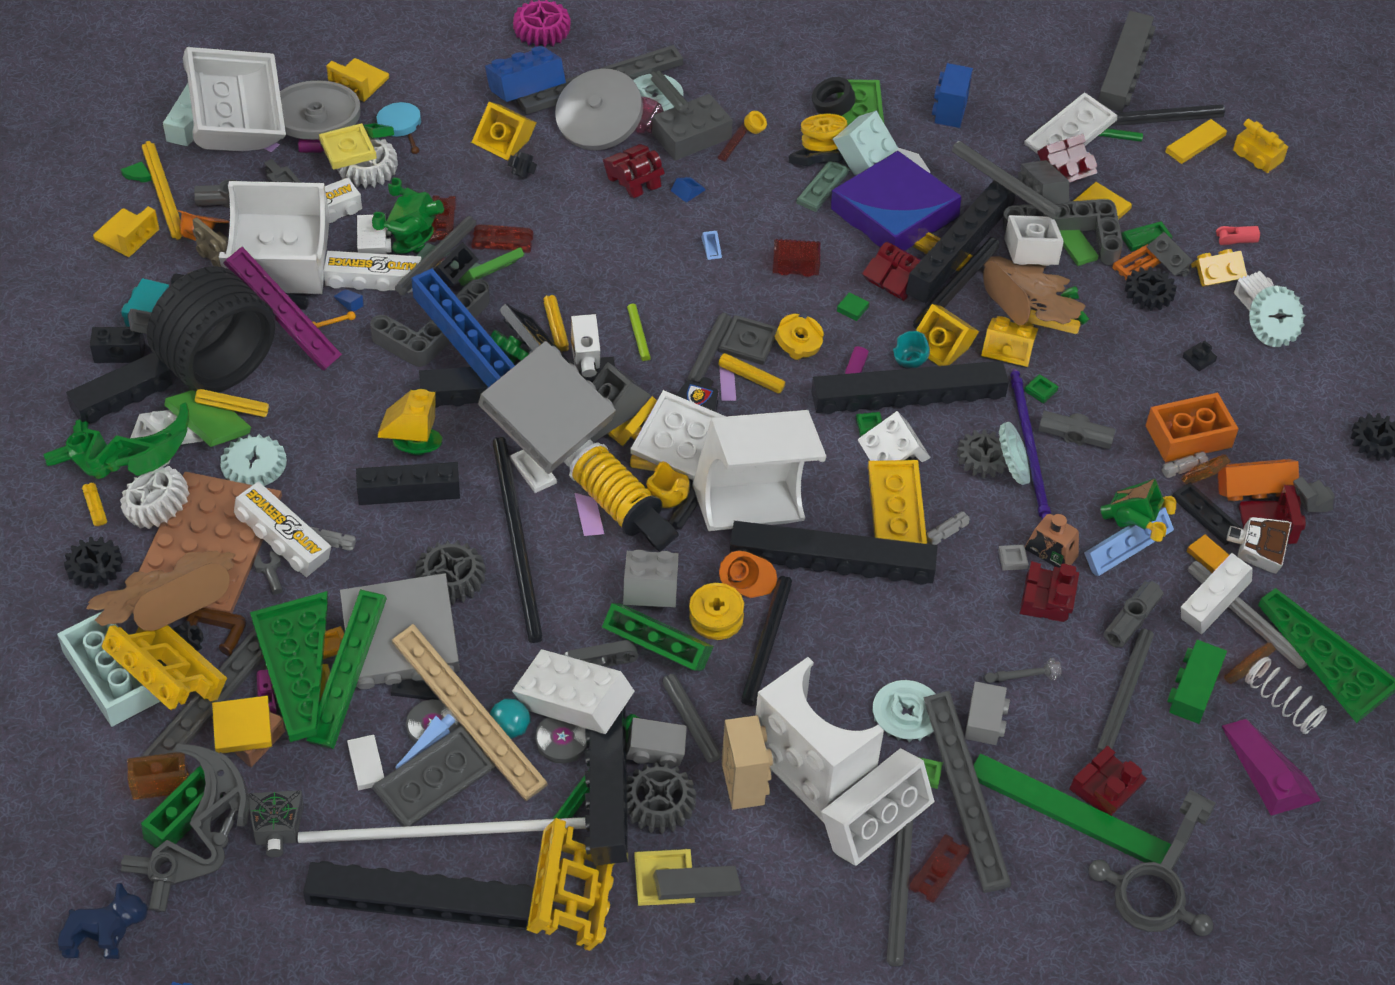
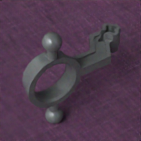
(1196, 809)

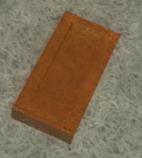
(1206, 469)
(1244, 666)

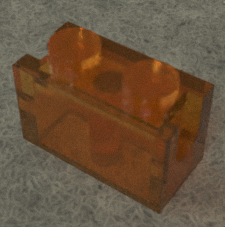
(156, 774)

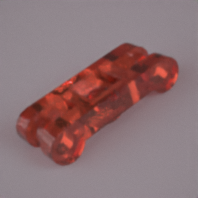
(444, 220)
(502, 238)
(939, 868)

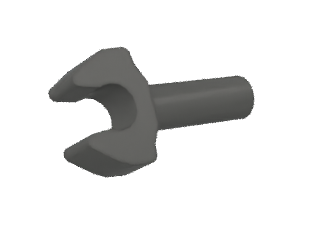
(270, 571)

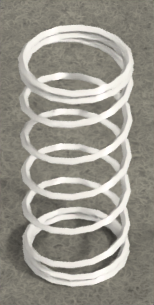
(1253, 671)

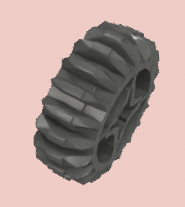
(458, 561)
(658, 805)

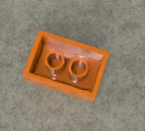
(1191, 427)

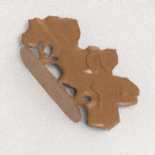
(1027, 280)
(165, 597)

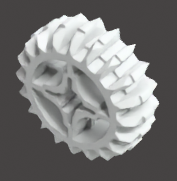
(373, 170)
(154, 497)

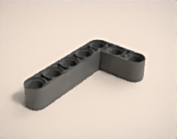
(1084, 216)
(423, 346)

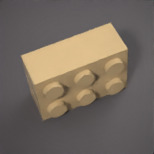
(746, 762)

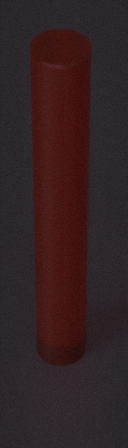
(732, 144)

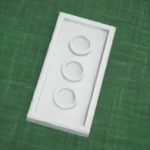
(1080, 117)

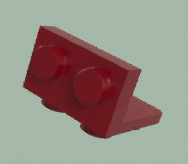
(1285, 510)

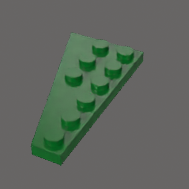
(293, 652)
(1343, 669)

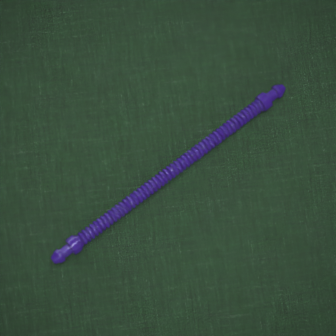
(1017, 385)

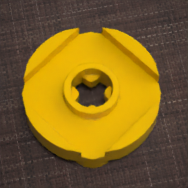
(797, 346)

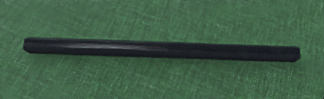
(517, 541)

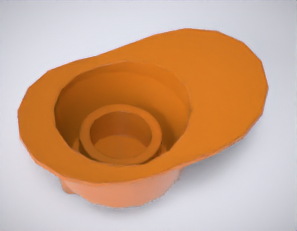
(187, 223)
(755, 573)

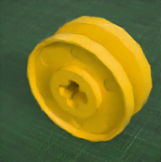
(821, 130)
(716, 611)

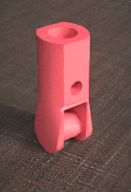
(1235, 235)

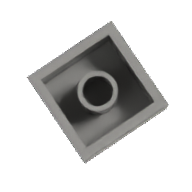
(650, 578)

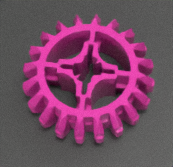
(541, 23)

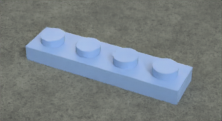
(1123, 545)

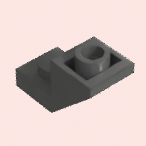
(1314, 496)

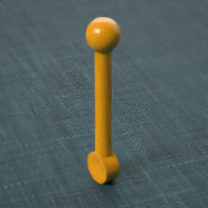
(350, 315)

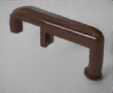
(221, 619)

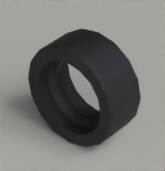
(829, 87)

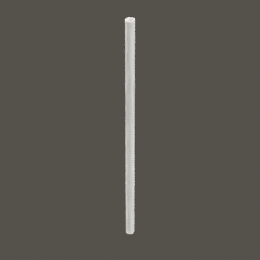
(433, 830)

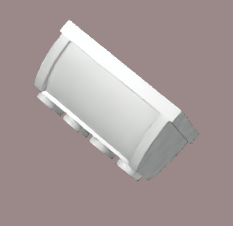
(234, 99)

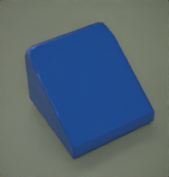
(687, 188)

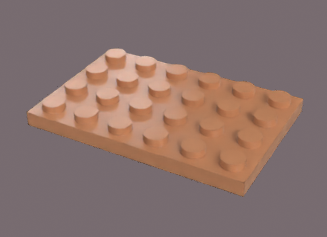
(204, 526)

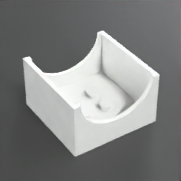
(282, 230)
(755, 468)
(806, 751)

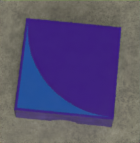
(896, 202)

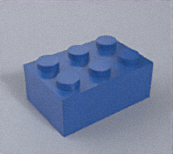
(525, 73)

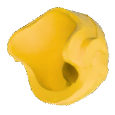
(668, 485)

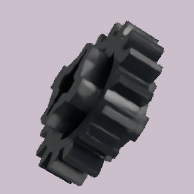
(1150, 288)
(1366, 433)
(93, 562)

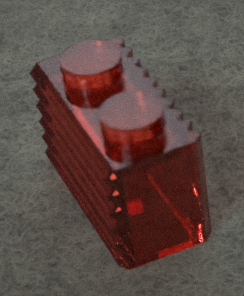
(796, 257)

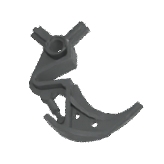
(185, 863)

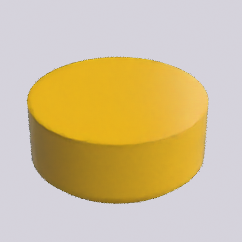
(755, 122)

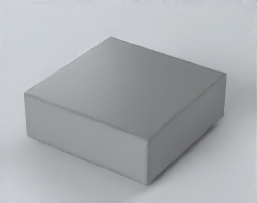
(1013, 557)

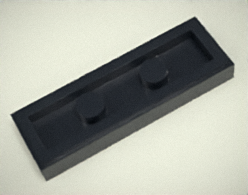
(1205, 511)

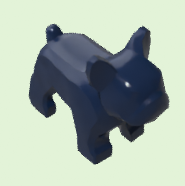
(103, 924)

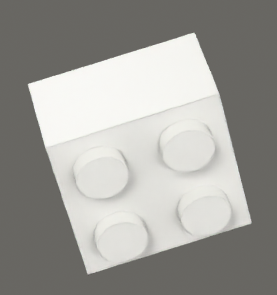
(1033, 240)

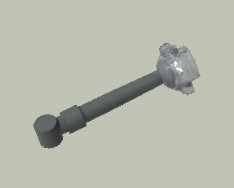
(1051, 669)

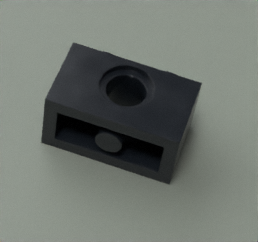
(116, 345)

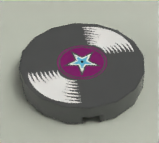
(423, 714)
(560, 740)

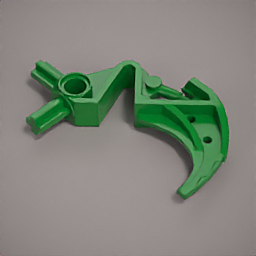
(140, 454)

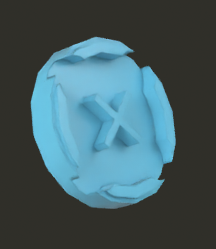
(401, 116)

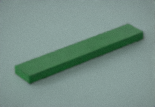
(347, 667)

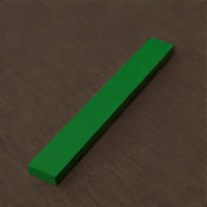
(1070, 811)

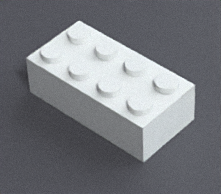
(573, 691)
(878, 806)

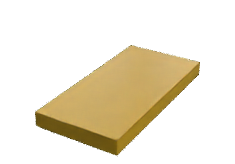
(897, 500)

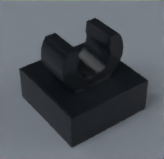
(1200, 356)

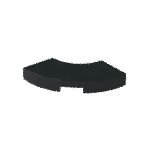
(808, 157)

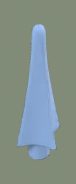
(435, 731)

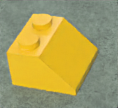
(503, 131)
(946, 335)
(410, 417)

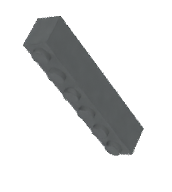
(1126, 61)

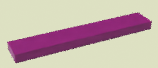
(284, 309)

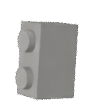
(986, 713)
(656, 742)

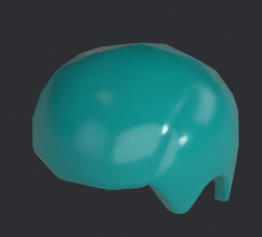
(911, 344)
(511, 717)

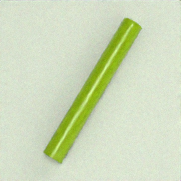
(638, 332)

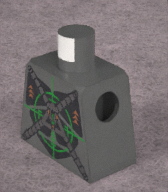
(276, 819)

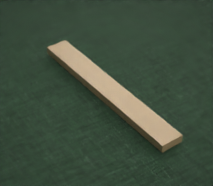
(469, 712)

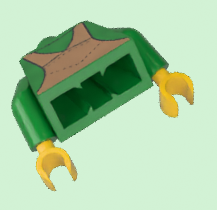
(1139, 507)

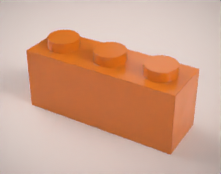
(1256, 478)

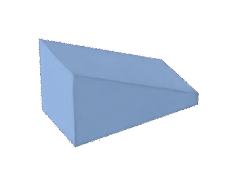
(711, 244)

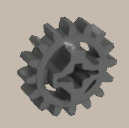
(981, 454)

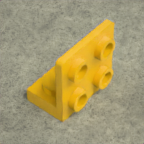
(357, 76)
(128, 231)
(1009, 341)

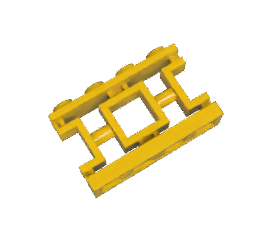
(172, 683)
(550, 887)

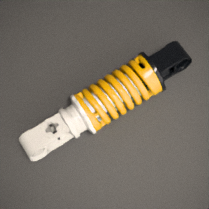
(620, 494)

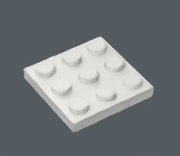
(674, 434)

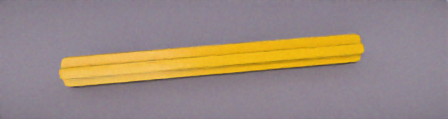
(162, 189)

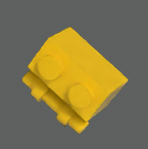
(1260, 146)

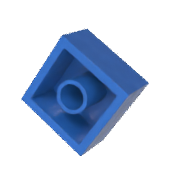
(952, 95)

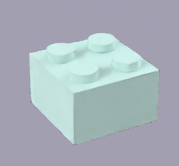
(865, 142)

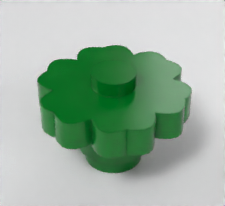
(510, 346)

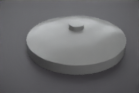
(318, 108)
(599, 109)

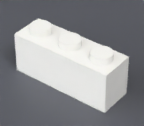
(1216, 593)

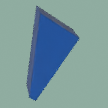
(350, 300)

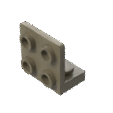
(208, 242)

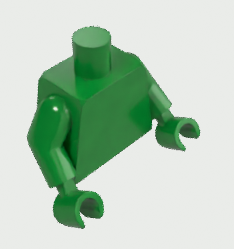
(410, 214)

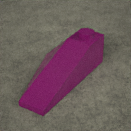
(1272, 773)

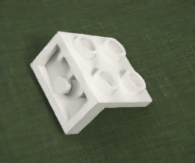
(156, 421)
(893, 441)

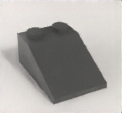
(623, 393)

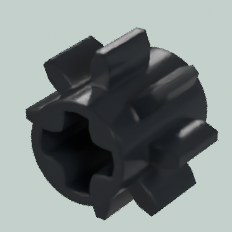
(522, 164)
(191, 634)

